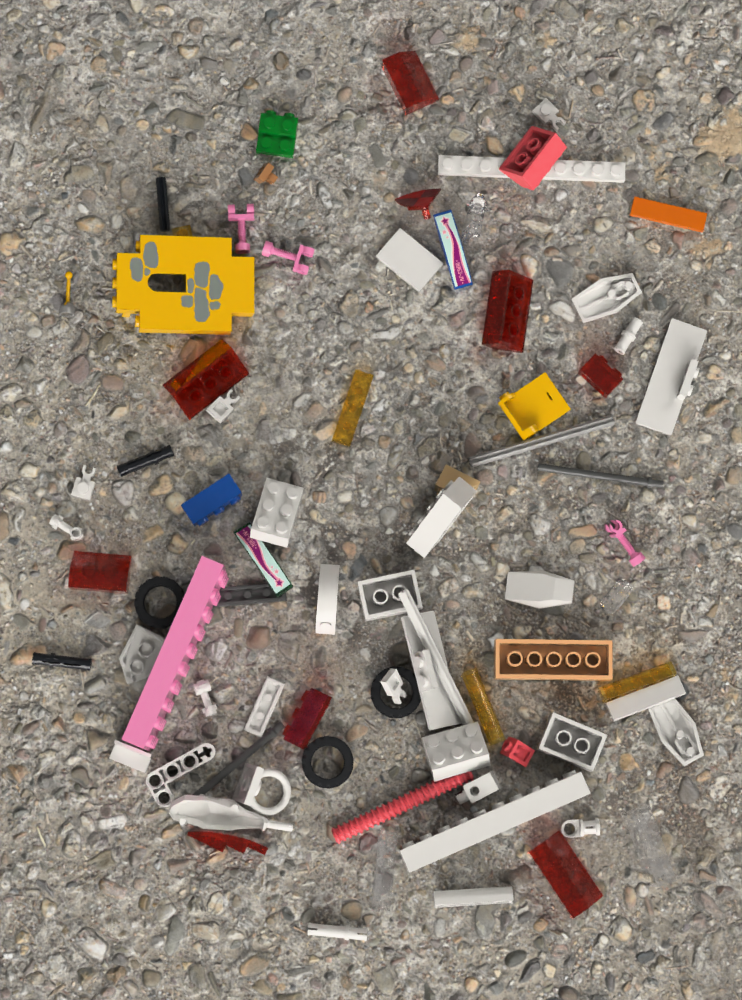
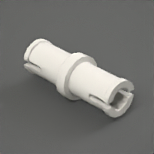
(628, 335)

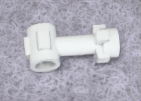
(75, 533)
(202, 688)

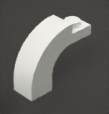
(327, 599)

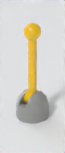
(67, 308)

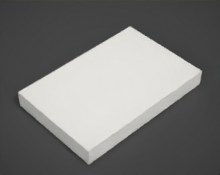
(409, 260)

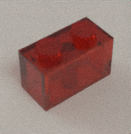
(601, 375)

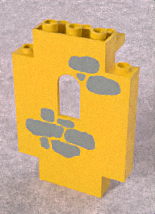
(215, 285)

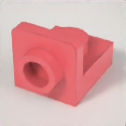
(517, 751)

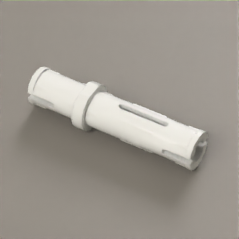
(338, 931)

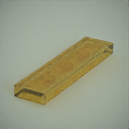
(352, 408)

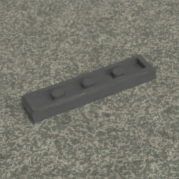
(248, 595)

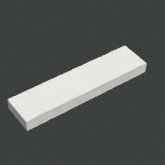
(645, 698)

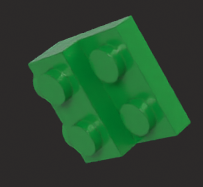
(277, 134)

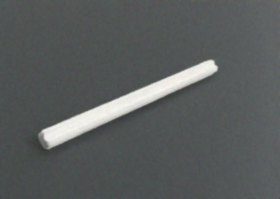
(437, 660)

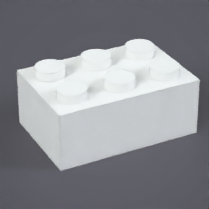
(276, 512)
(381, 598)
(572, 742)
(456, 751)

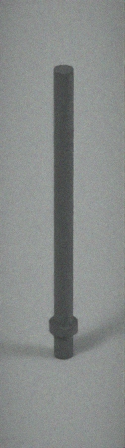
(601, 475)
(241, 758)

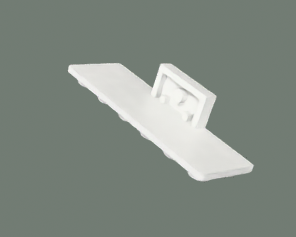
(672, 377)
(435, 701)

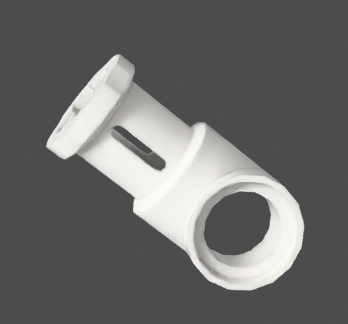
(580, 827)

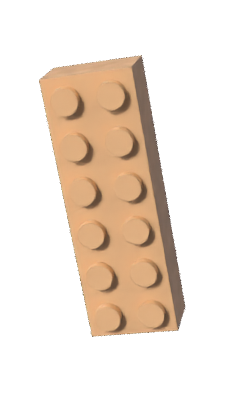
(553, 660)

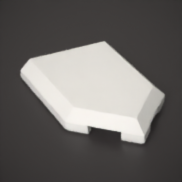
(140, 654)

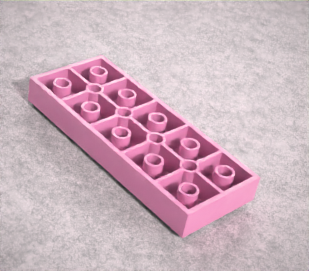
(176, 654)

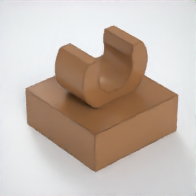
(265, 174)

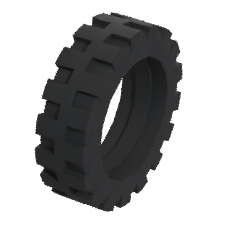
(141, 595)
(392, 712)
(307, 758)

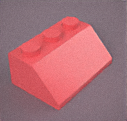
(533, 157)

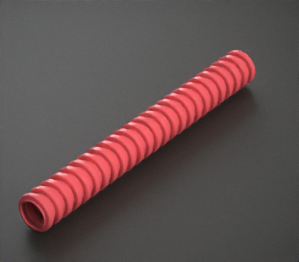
(398, 806)

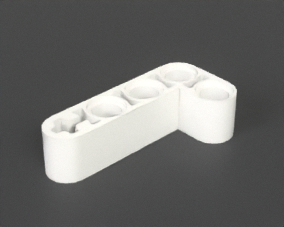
(179, 762)

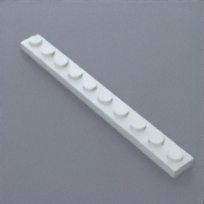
(561, 170)

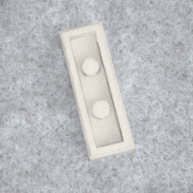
(264, 707)

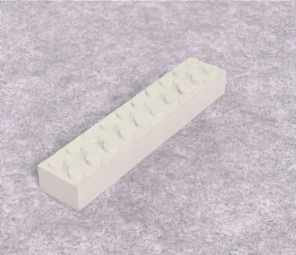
(495, 821)

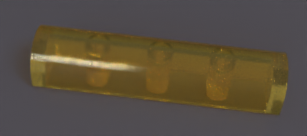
(636, 682)
(483, 706)

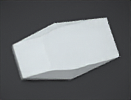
(606, 297)
(539, 589)
(677, 731)

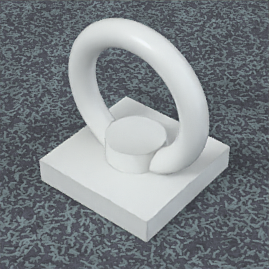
(250, 784)

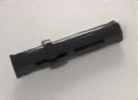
(153, 457)
(53, 660)

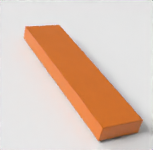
(668, 214)

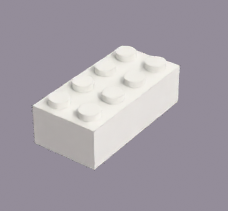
(440, 516)

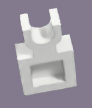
(547, 112)
(222, 407)
(83, 486)
(392, 685)

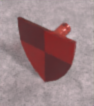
(419, 201)

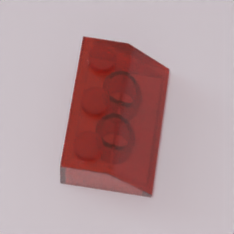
(409, 81)
(100, 572)
(306, 718)

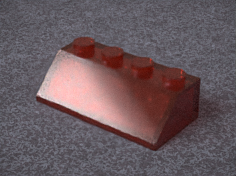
(507, 311)
(206, 379)
(565, 874)

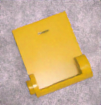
(533, 406)

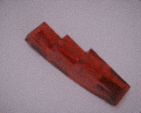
(220, 841)

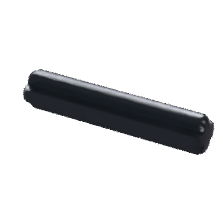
(162, 199)

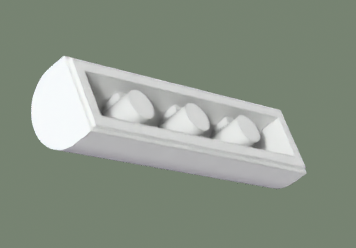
(473, 897)

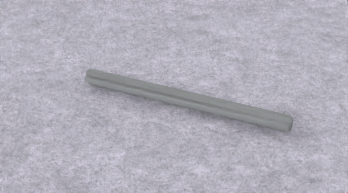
(541, 441)

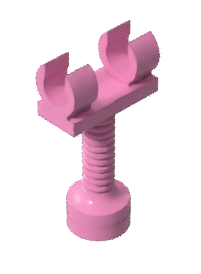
(241, 247)
(269, 249)
(617, 532)

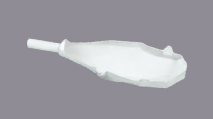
(216, 814)

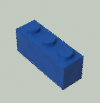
(212, 500)

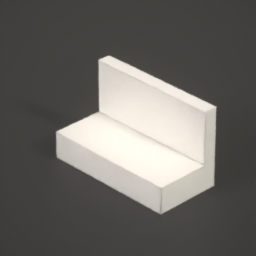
(131, 756)

